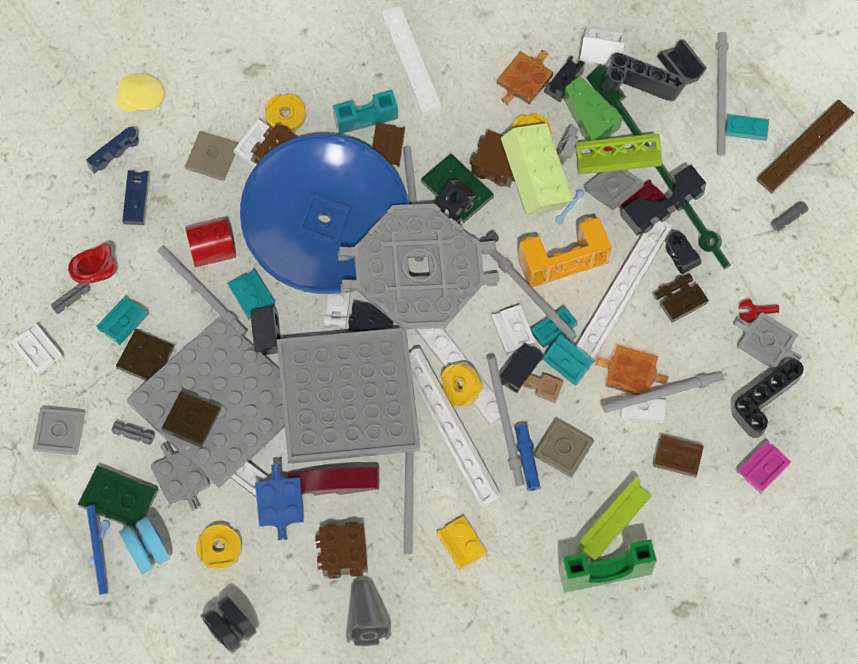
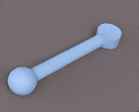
(560, 218)
(105, 526)

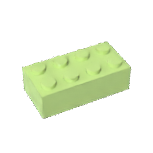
(536, 169)

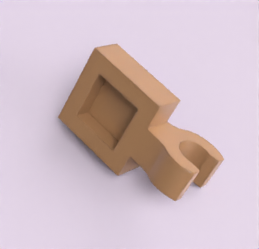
(547, 387)

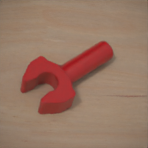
(756, 310)

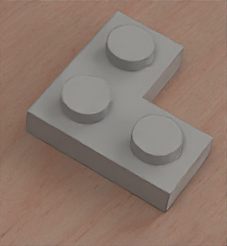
(566, 146)

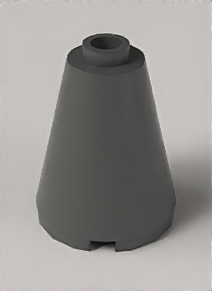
(366, 616)

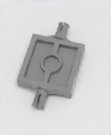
(767, 340)
(179, 478)

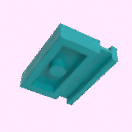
(250, 293)
(122, 320)
(568, 359)

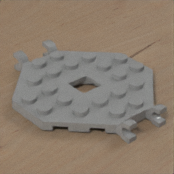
(414, 233)

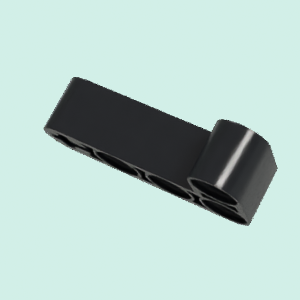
(641, 76)
(769, 393)

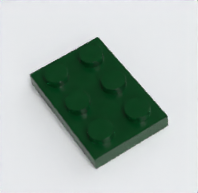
(453, 169)
(117, 497)

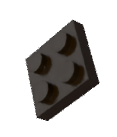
(144, 355)
(191, 419)

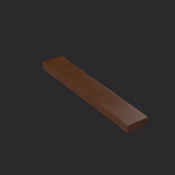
(805, 146)

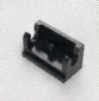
(565, 76)
(368, 319)
(265, 330)
(520, 367)

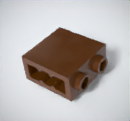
(273, 138)
(492, 160)
(342, 550)

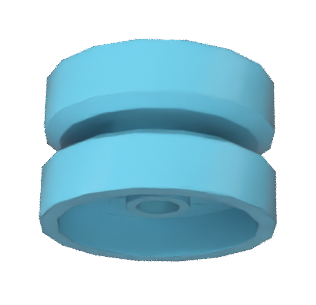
(147, 543)

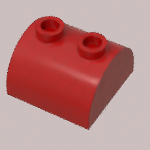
(210, 242)

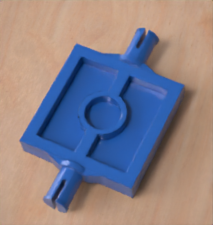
(279, 502)

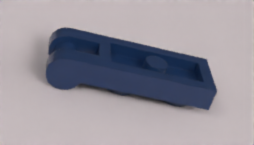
(112, 149)
(135, 198)

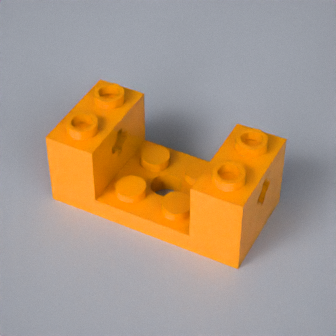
(592, 252)

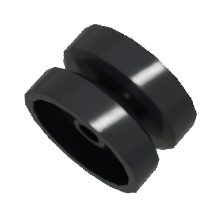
(230, 622)

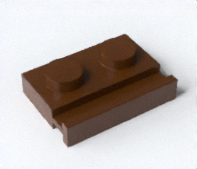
(389, 142)
(678, 456)

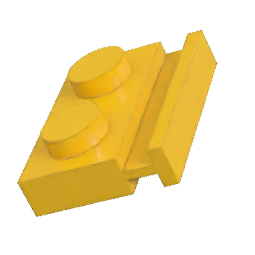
(461, 543)

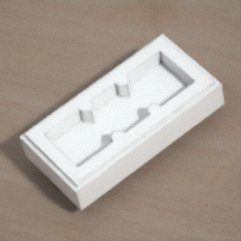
(649, 411)

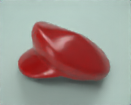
(93, 265)

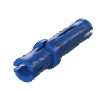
(526, 448)

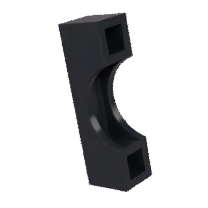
(642, 214)

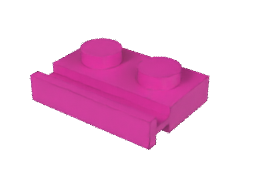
(764, 467)

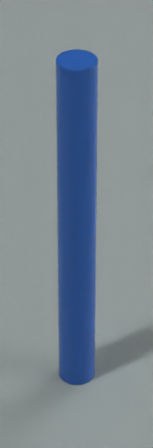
(97, 551)

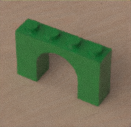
(634, 563)

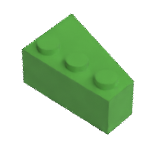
(591, 111)

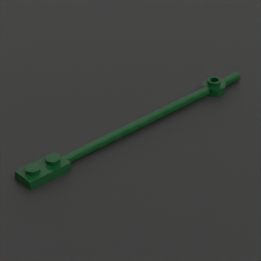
(615, 101)

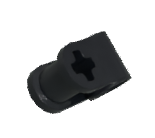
(683, 256)

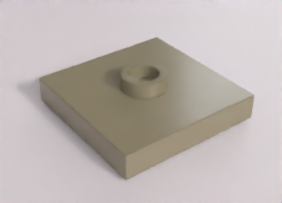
(211, 156)
(564, 448)

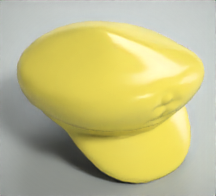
(139, 92)

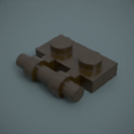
(683, 303)

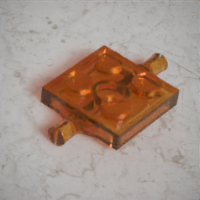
(525, 77)
(631, 370)

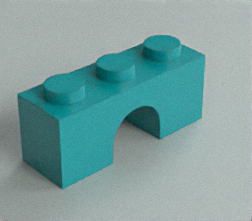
(380, 110)

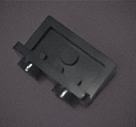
(683, 62)

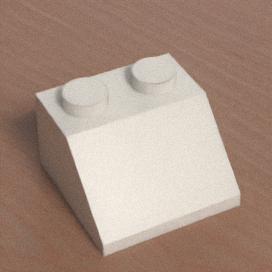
(601, 45)

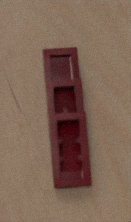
(337, 480)

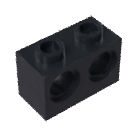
(448, 200)

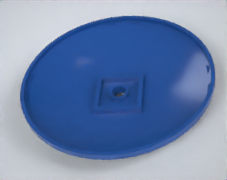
(299, 185)

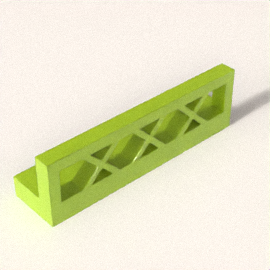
(619, 157)
(614, 520)

